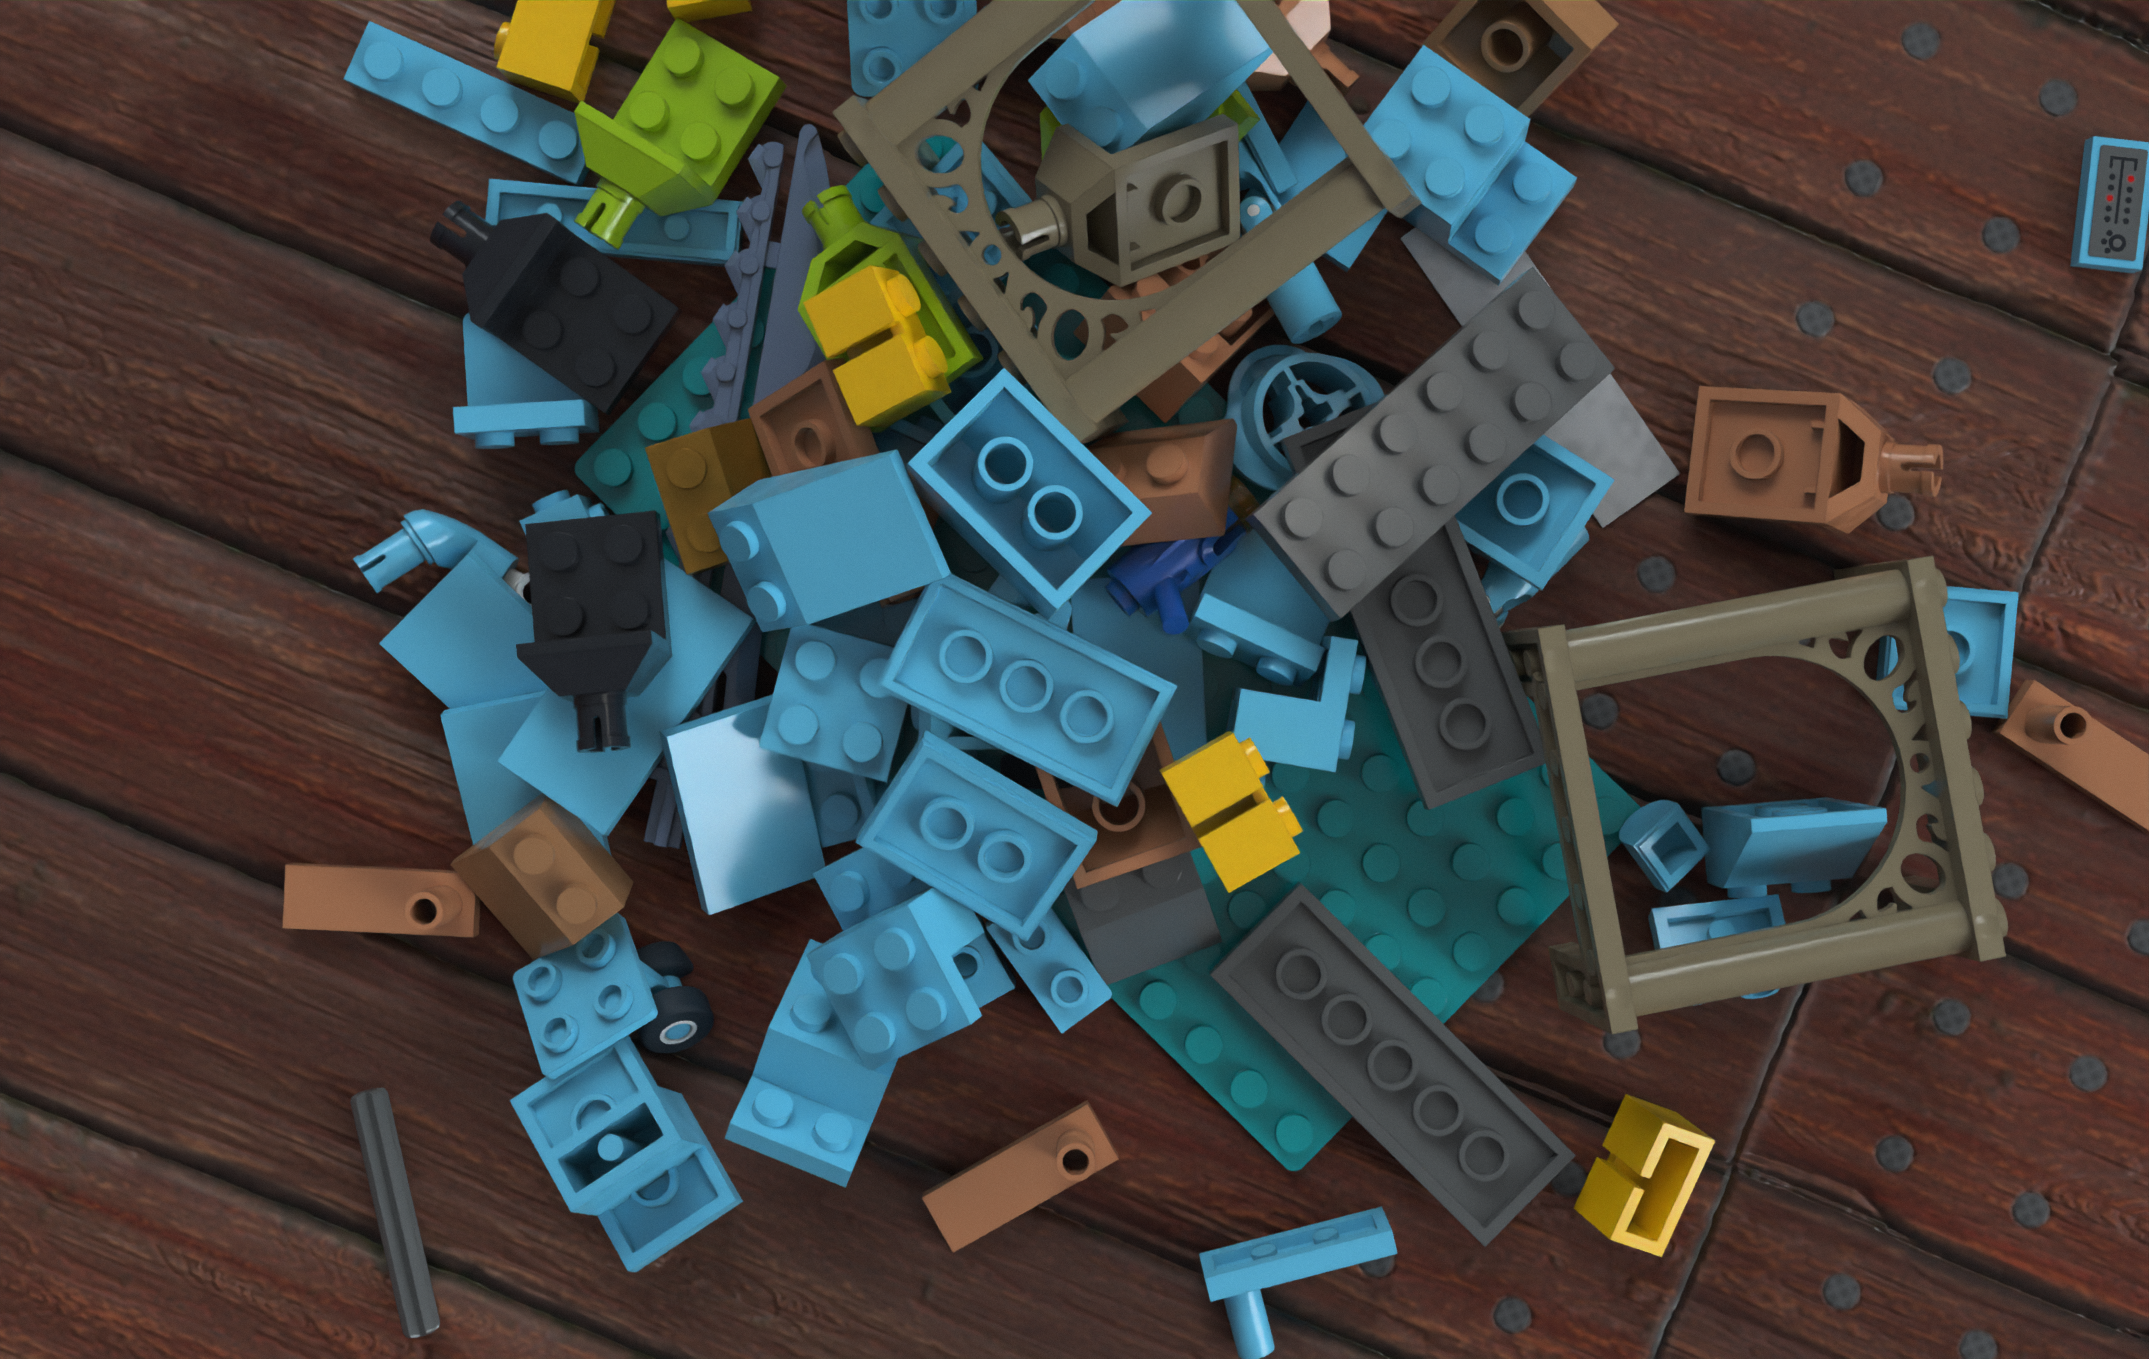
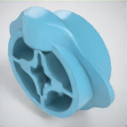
(1275, 372)

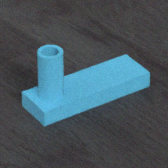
(1246, 1267)

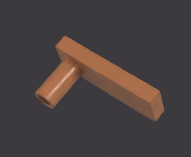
(2079, 751)
(379, 900)
(1020, 1176)

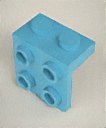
(895, 34)
(515, 398)
(1259, 615)

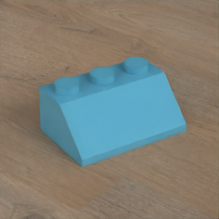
(1025, 494)

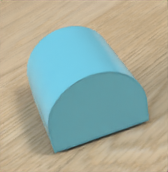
(1663, 842)

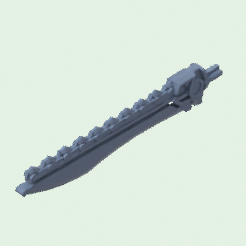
(785, 355)

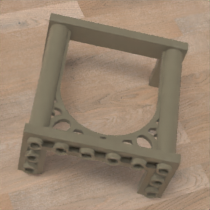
(1093, 387)
(1927, 915)

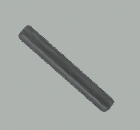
(395, 1212)

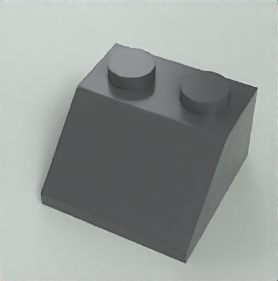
(1143, 917)

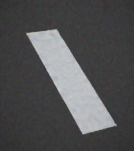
(1599, 427)

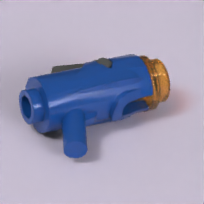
(1157, 573)

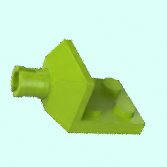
(674, 132)
(854, 245)

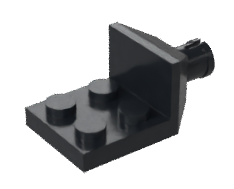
(557, 301)
(598, 617)

